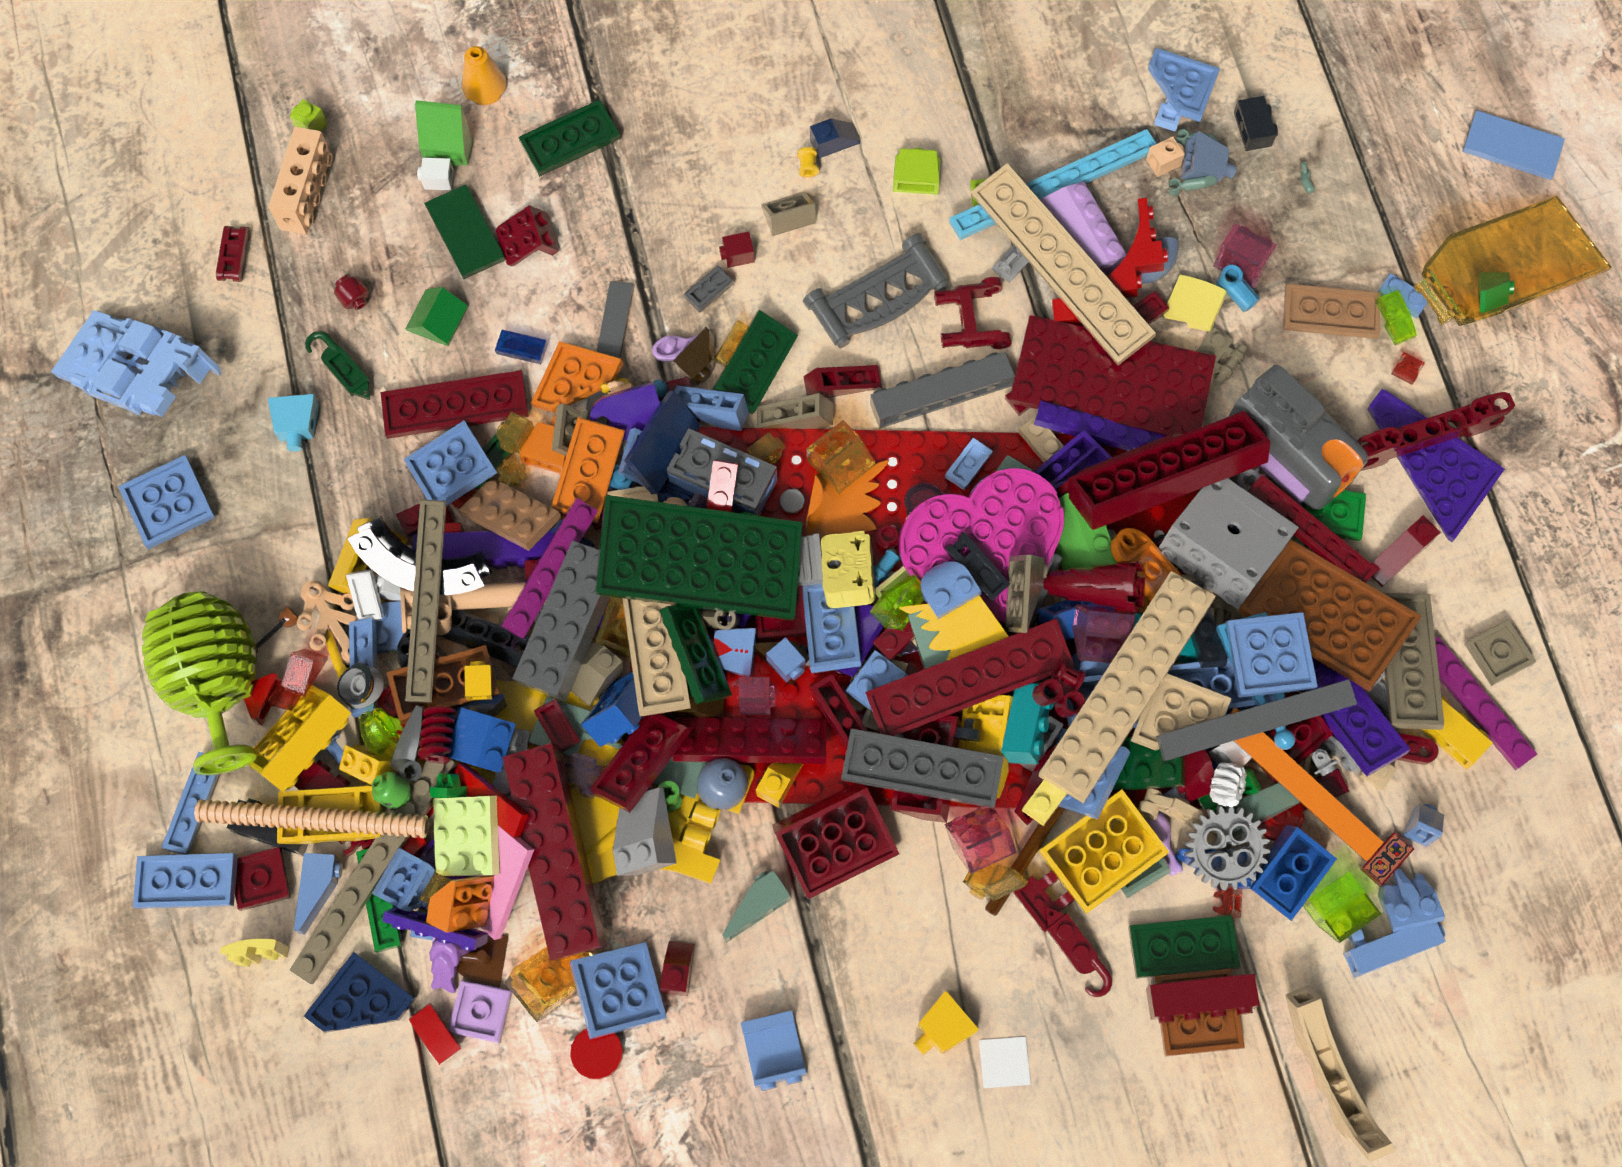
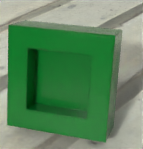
(448, 787)

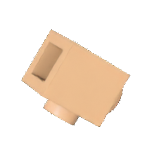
(1165, 156)

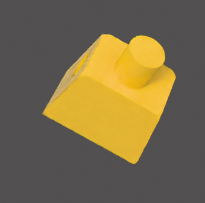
(944, 1026)

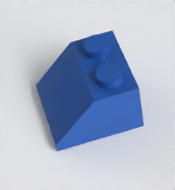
(480, 740)

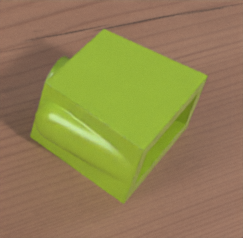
(916, 171)

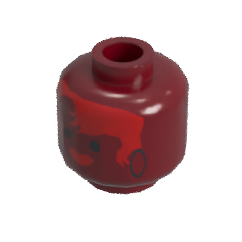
(351, 292)

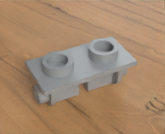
(1010, 264)
(1323, 762)

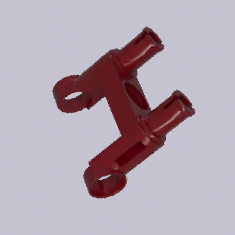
(963, 296)

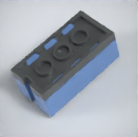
(694, 468)

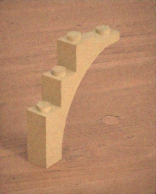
(1331, 1076)

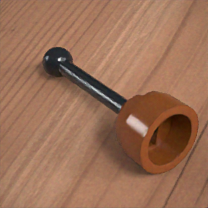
(287, 618)

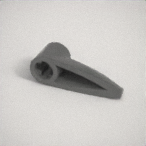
(405, 755)

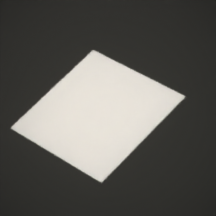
(1004, 1062)

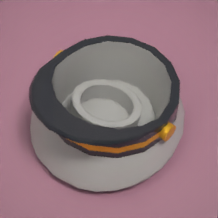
(360, 685)

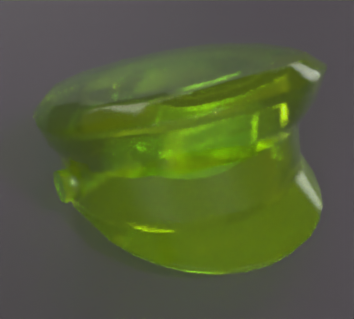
(377, 730)

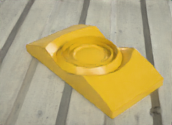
(991, 720)
(335, 798)

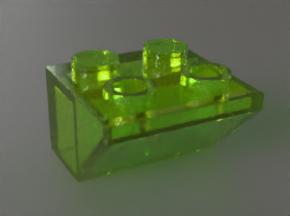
(1341, 908)

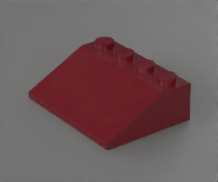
(835, 839)

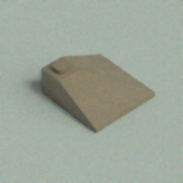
(1025, 581)

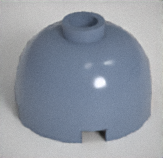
(722, 783)

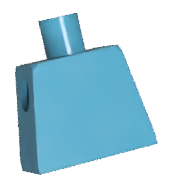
(294, 418)

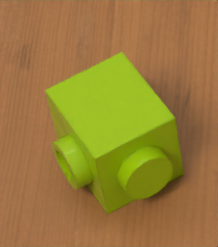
(308, 116)

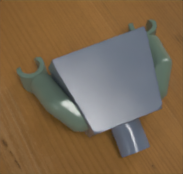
(1203, 162)

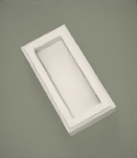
(365, 595)

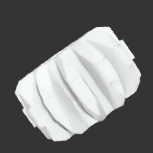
(1228, 784)

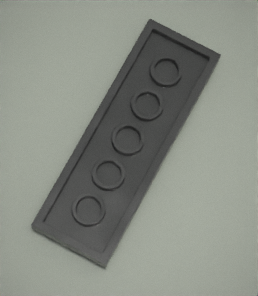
(922, 768)

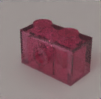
(756, 696)

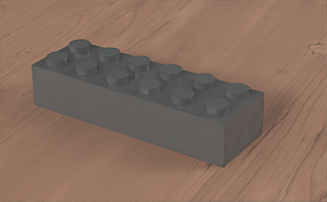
(564, 626)

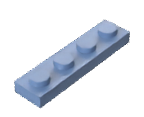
(363, 650)
(183, 824)

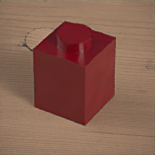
(737, 249)

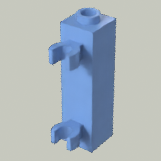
(1391, 948)

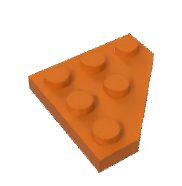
(574, 376)

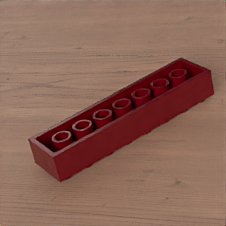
(1168, 470)
(559, 860)

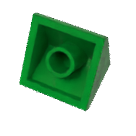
(437, 315)

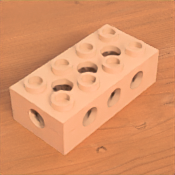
(300, 180)

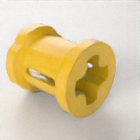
(808, 162)

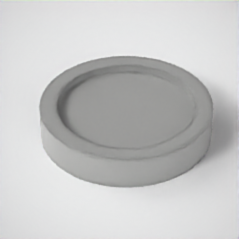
(792, 501)

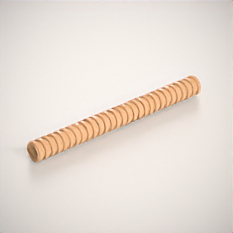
(311, 818)

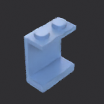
(773, 1050)

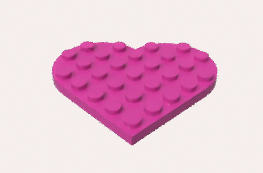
(1004, 516)

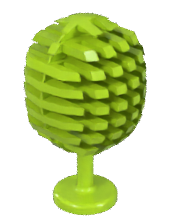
(202, 666)

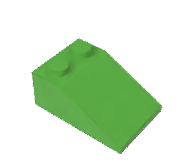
(443, 132)

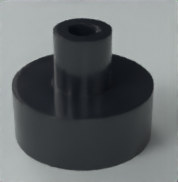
(968, 732)

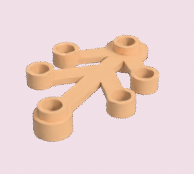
(328, 617)

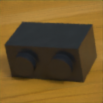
(1255, 123)

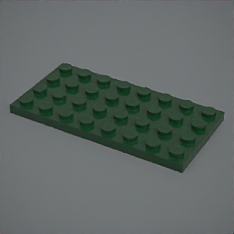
(698, 558)

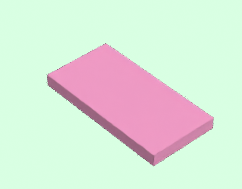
(513, 863)

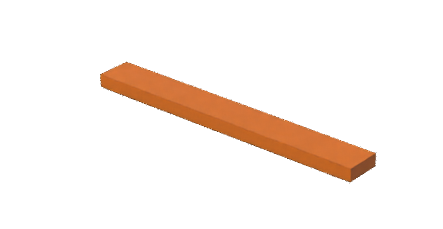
(1310, 793)

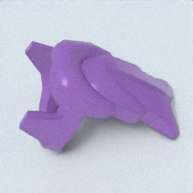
(444, 964)

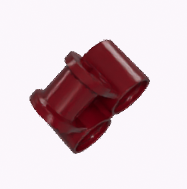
(1062, 686)

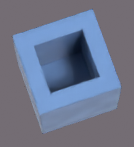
(786, 660)

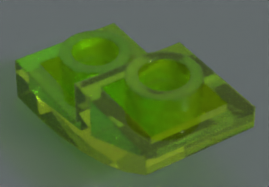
(1397, 317)

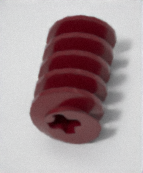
(435, 733)

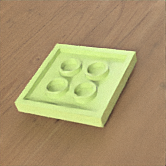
(466, 836)

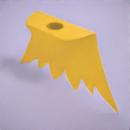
(961, 629)

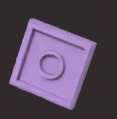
(480, 1011)

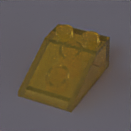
(543, 983)

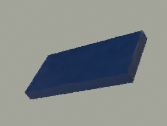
(660, 442)

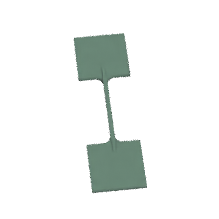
(681, 773)

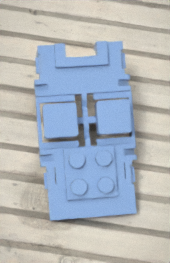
(101, 347)

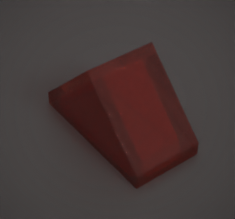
(302, 671)

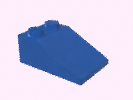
(614, 712)
(1292, 871)

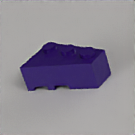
(1071, 459)

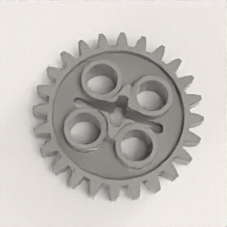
(1230, 870)

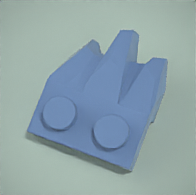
(1410, 902)

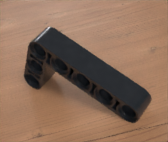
(464, 634)

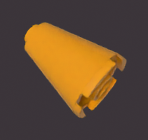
(482, 77)

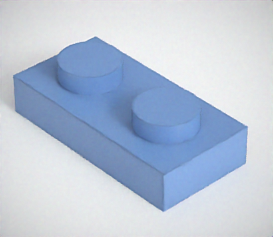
(1414, 301)

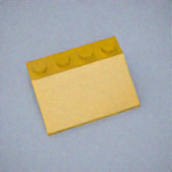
(298, 737)
(1103, 854)

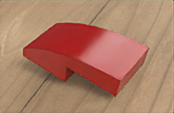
(434, 1033)

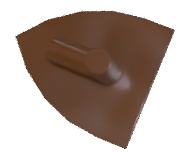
(485, 963)

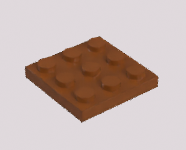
(1203, 1034)

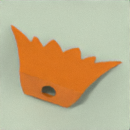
(844, 511)

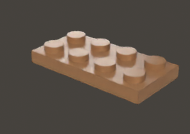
(1331, 311)
(510, 513)

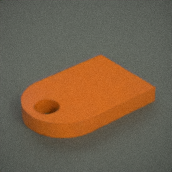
(1143, 549)

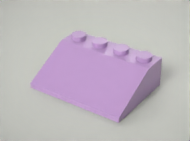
(1086, 224)

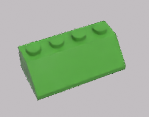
(1079, 543)

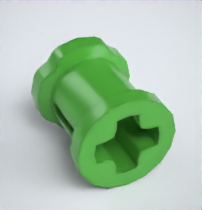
(672, 796)

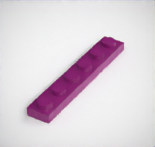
(544, 574)
(1482, 708)

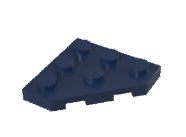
(358, 998)

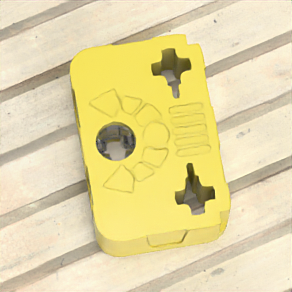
(846, 567)

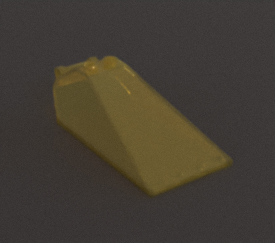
(1536, 245)

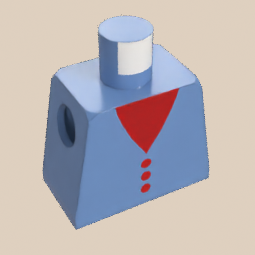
(736, 650)

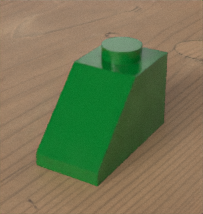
(1494, 290)

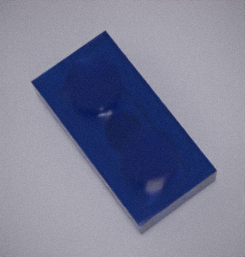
(521, 347)

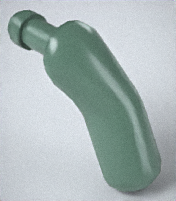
(1305, 178)

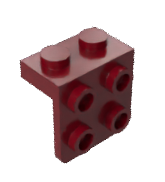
(526, 234)

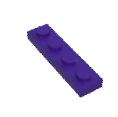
(416, 921)

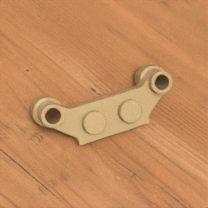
(1176, 808)

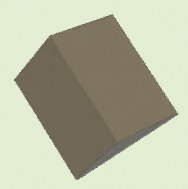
(789, 213)

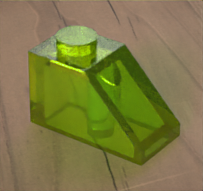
(902, 594)

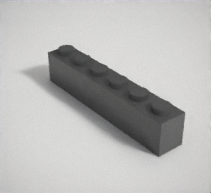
(941, 389)

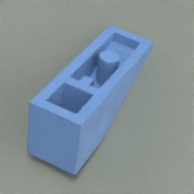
(715, 407)
(317, 883)

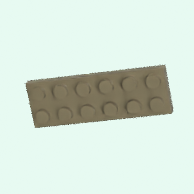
(1414, 672)

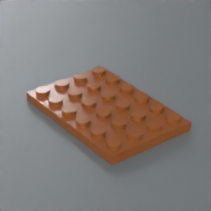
(1345, 619)

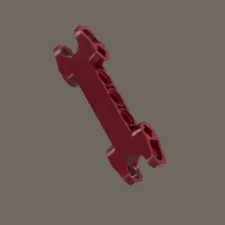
(1469, 421)

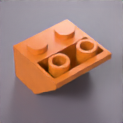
(461, 904)

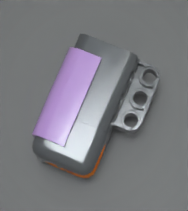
(1308, 448)

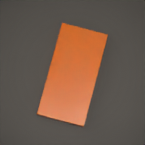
(588, 466)

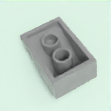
(644, 836)

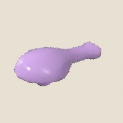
(670, 347)
(1163, 830)

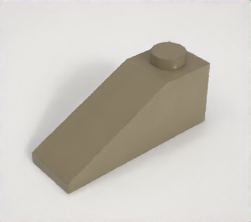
(797, 413)

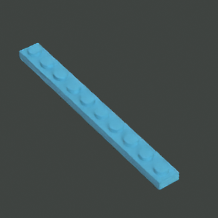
(1083, 170)

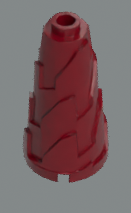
(1103, 585)

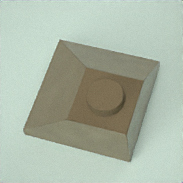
(596, 673)

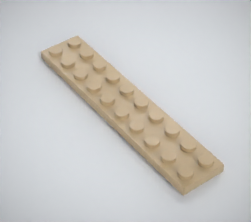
(1063, 264)
(655, 664)
(1126, 687)

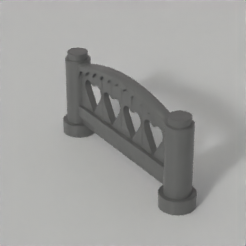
(915, 261)

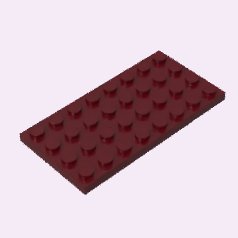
(1152, 390)

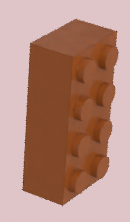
(447, 684)

